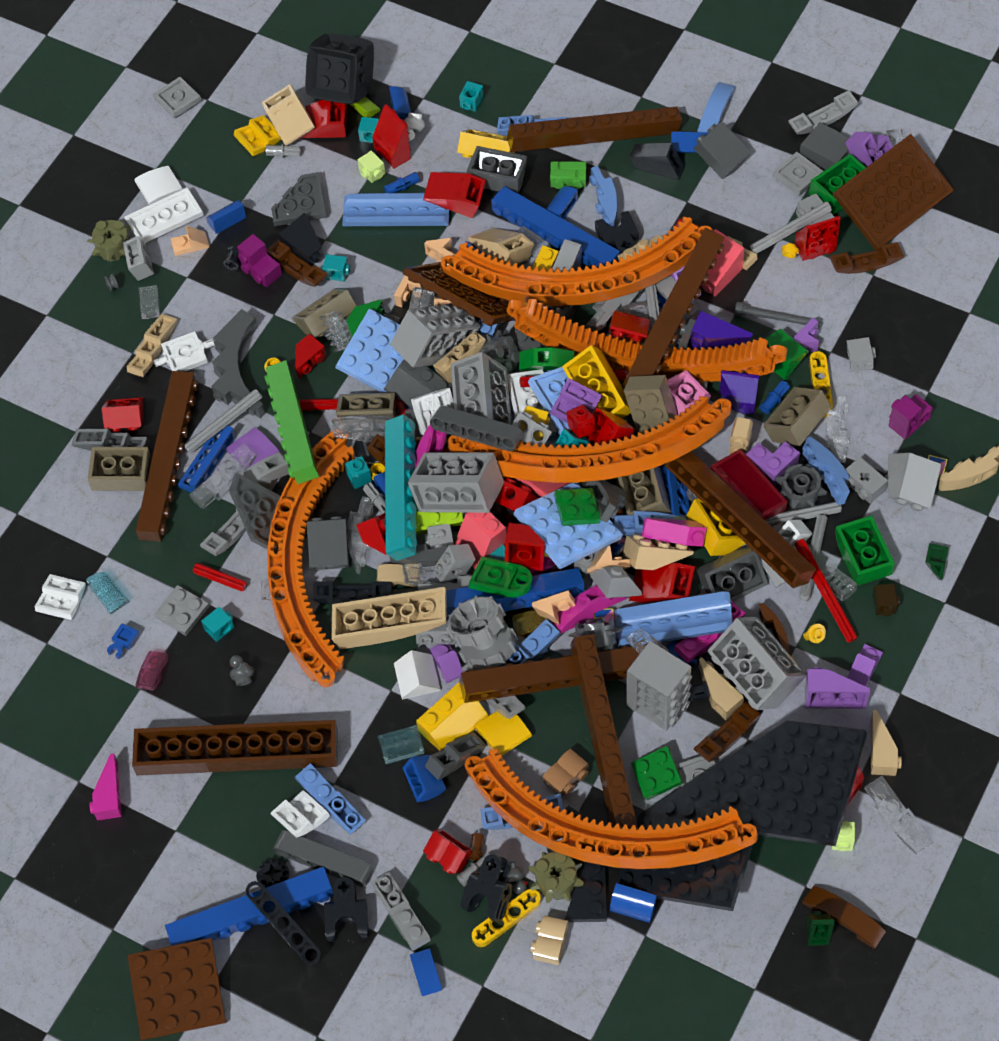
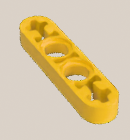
(820, 383)
(509, 921)

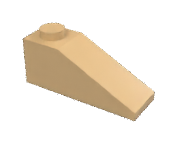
(883, 749)

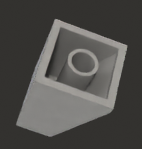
(912, 480)

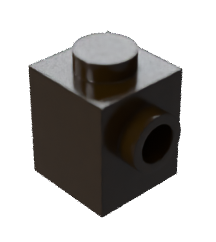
(885, 599)

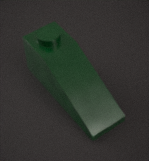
(819, 928)

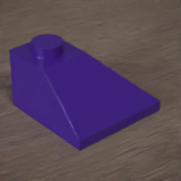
(739, 390)

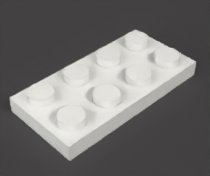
(164, 215)
(525, 396)

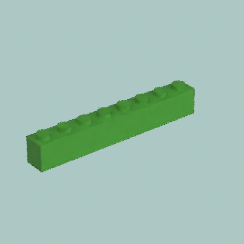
(291, 423)

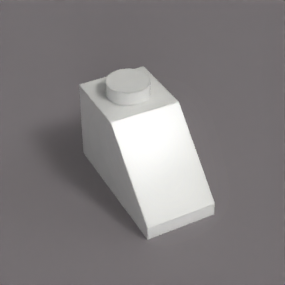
(794, 531)

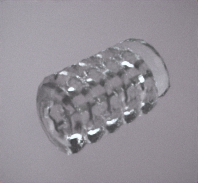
(337, 329)

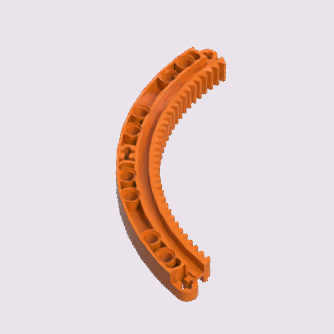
(575, 286)
(702, 364)
(612, 459)
(294, 611)
(598, 842)

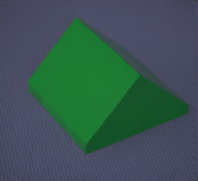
(795, 352)

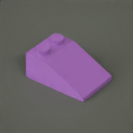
(833, 691)

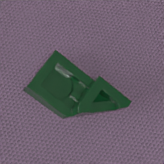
(936, 559)

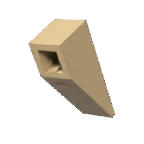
(468, 347)
(723, 696)

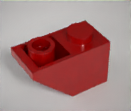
(308, 354)

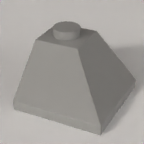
(615, 582)

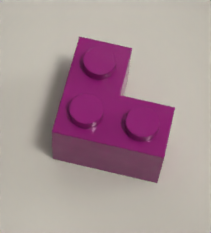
(257, 261)
(909, 415)

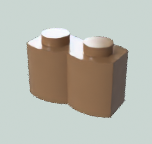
(566, 773)

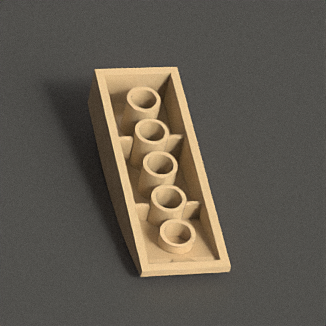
(387, 617)

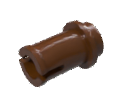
(476, 846)

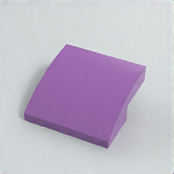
(572, 396)
(257, 442)

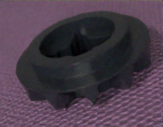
(264, 869)

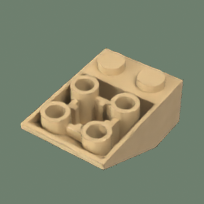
(288, 114)
(503, 245)
(652, 553)

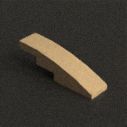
(151, 346)

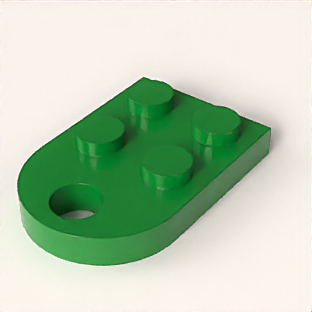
(501, 578)

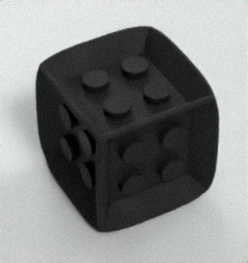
(339, 68)

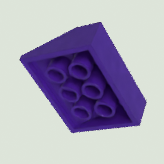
(714, 332)

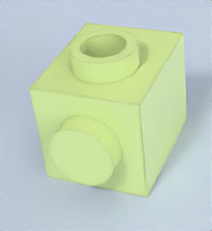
(371, 167)
(846, 837)

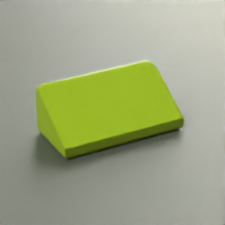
(365, 107)

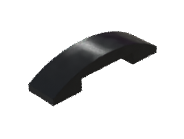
(331, 594)

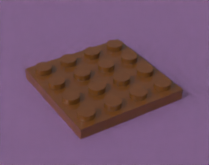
(176, 989)

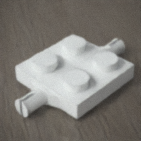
(184, 352)

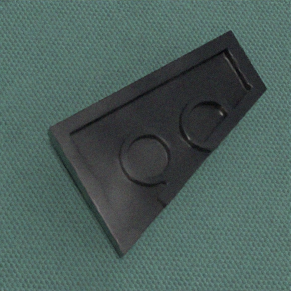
(589, 900)

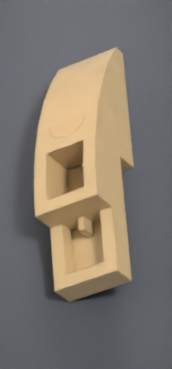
(969, 473)

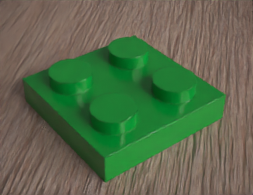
(577, 506)
(657, 773)

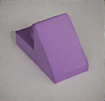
(807, 335)
(447, 662)
(864, 665)

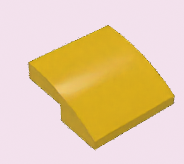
(257, 135)
(503, 732)

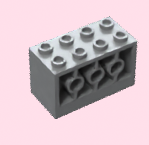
(431, 333)
(481, 387)
(456, 482)
(756, 663)
(658, 686)

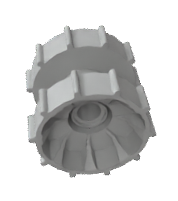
(482, 633)

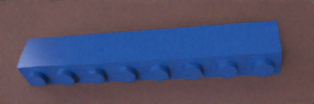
(551, 227)
(542, 587)
(241, 913)

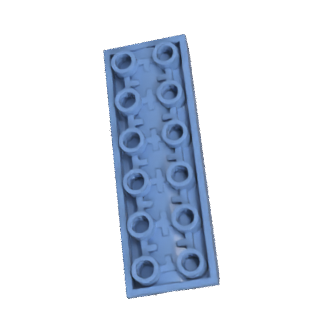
(392, 210)
(676, 618)

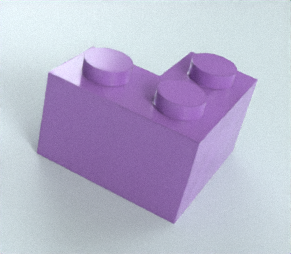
(868, 147)
(776, 463)

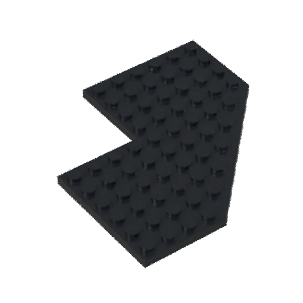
(784, 784)

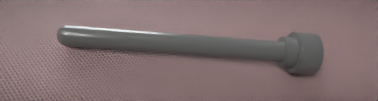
(742, 309)

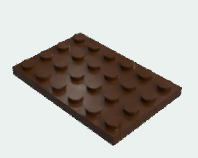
(893, 192)
(476, 303)

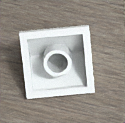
(416, 674)

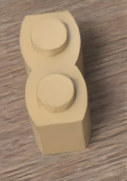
(741, 435)
(550, 940)

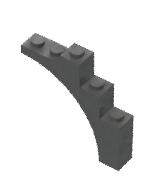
(230, 344)
(607, 496)

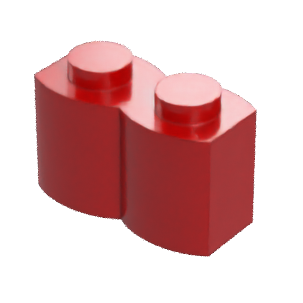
(447, 851)

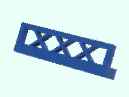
(208, 463)
(671, 486)

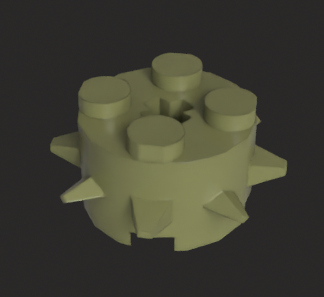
(109, 239)
(550, 885)

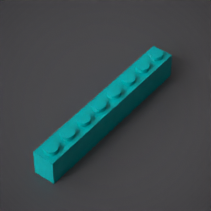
(399, 501)

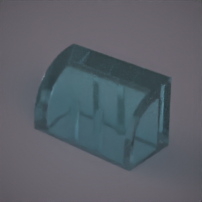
(107, 591)
(401, 744)

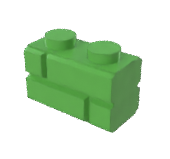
(568, 174)

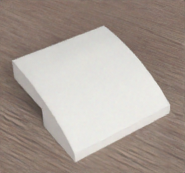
(158, 184)
(427, 405)
(60, 597)
(300, 814)

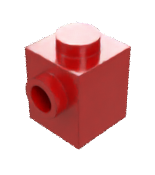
(581, 421)

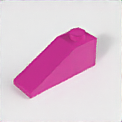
(674, 531)
(106, 795)

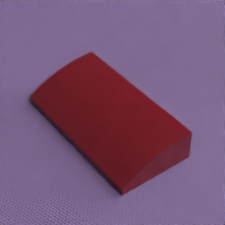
(750, 484)

